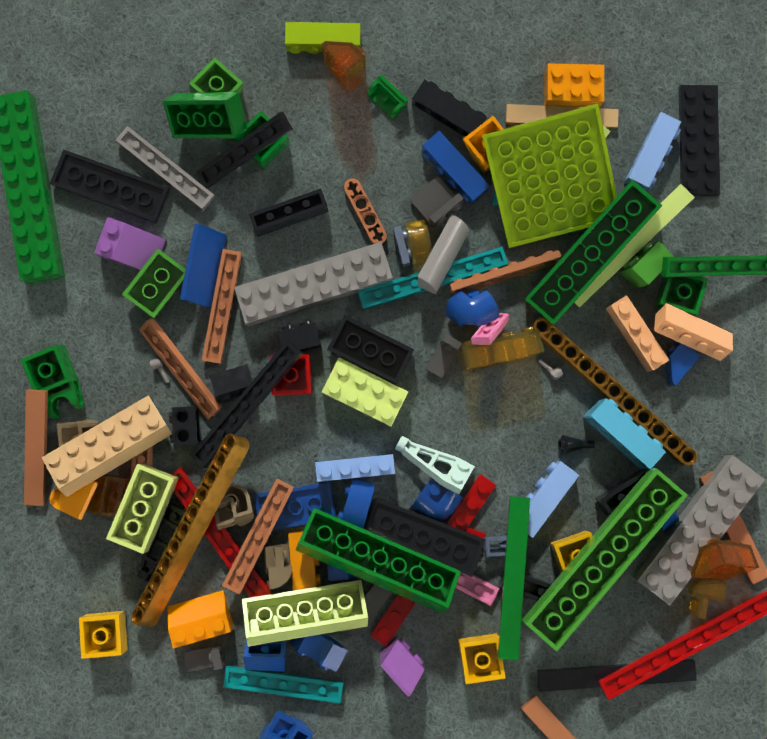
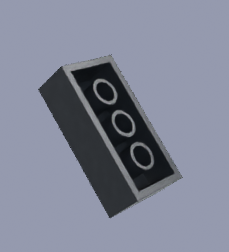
(370, 350)

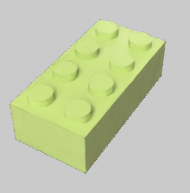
(364, 392)
(142, 508)

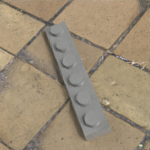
(165, 168)

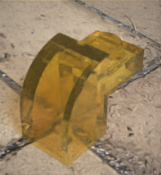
(419, 240)
(703, 591)

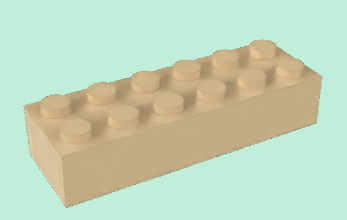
(106, 446)

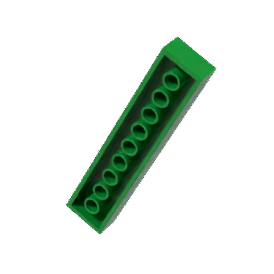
(28, 190)

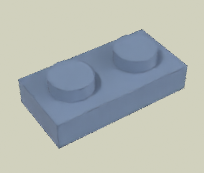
(404, 253)

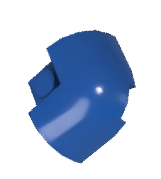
(472, 308)
(436, 501)
(286, 727)

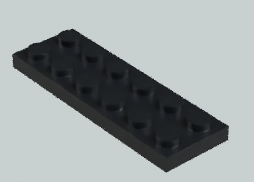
(699, 139)
(110, 186)
(425, 536)

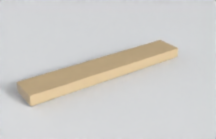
(522, 114)

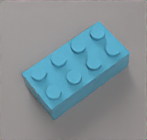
(624, 434)

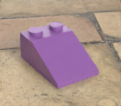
(127, 244)
(402, 665)

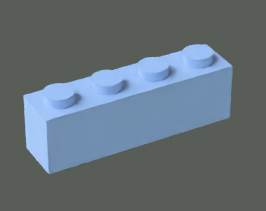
(653, 151)
(355, 468)
(549, 494)

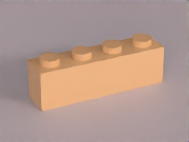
(693, 332)
(637, 334)

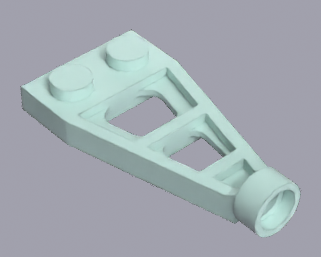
(457, 475)

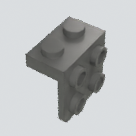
(436, 202)

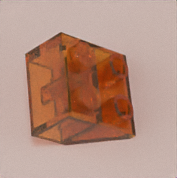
(108, 495)

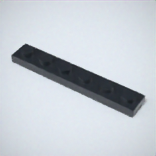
(244, 149)

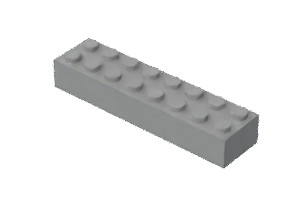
(313, 284)
(703, 519)

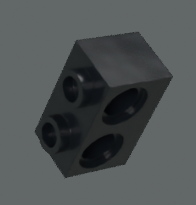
(191, 425)

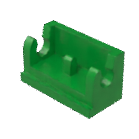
(387, 97)

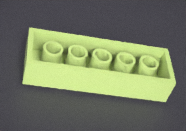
(304, 613)

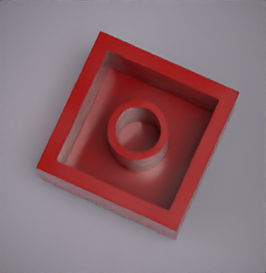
(297, 380)

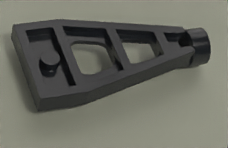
(172, 518)

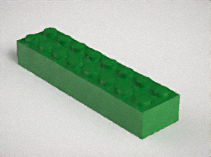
(593, 252)
(378, 561)

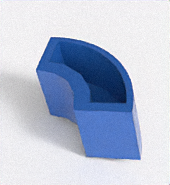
(357, 503)
(322, 649)

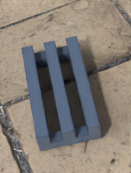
(487, 546)

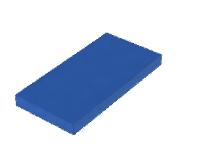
(203, 266)
(301, 504)

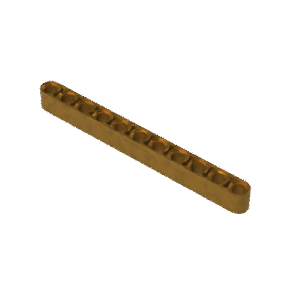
(622, 394)
(190, 530)

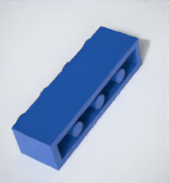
(454, 167)

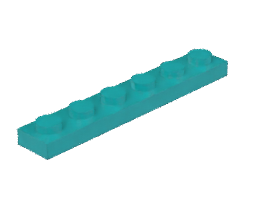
(283, 684)

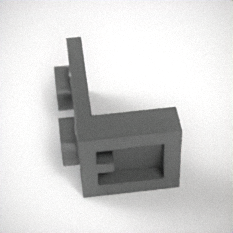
(443, 356)
(205, 658)

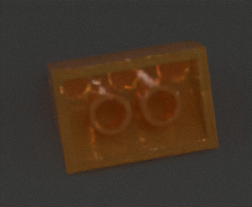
(345, 63)
(723, 560)

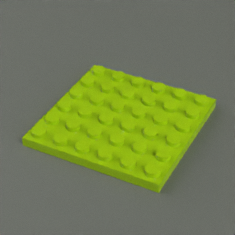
(551, 174)

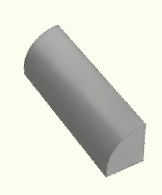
(443, 255)

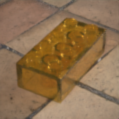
(502, 350)

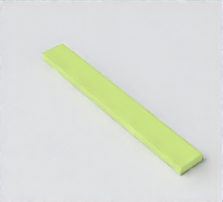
(671, 207)

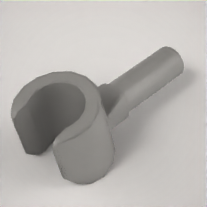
(158, 364)
(555, 374)

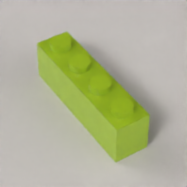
(311, 35)

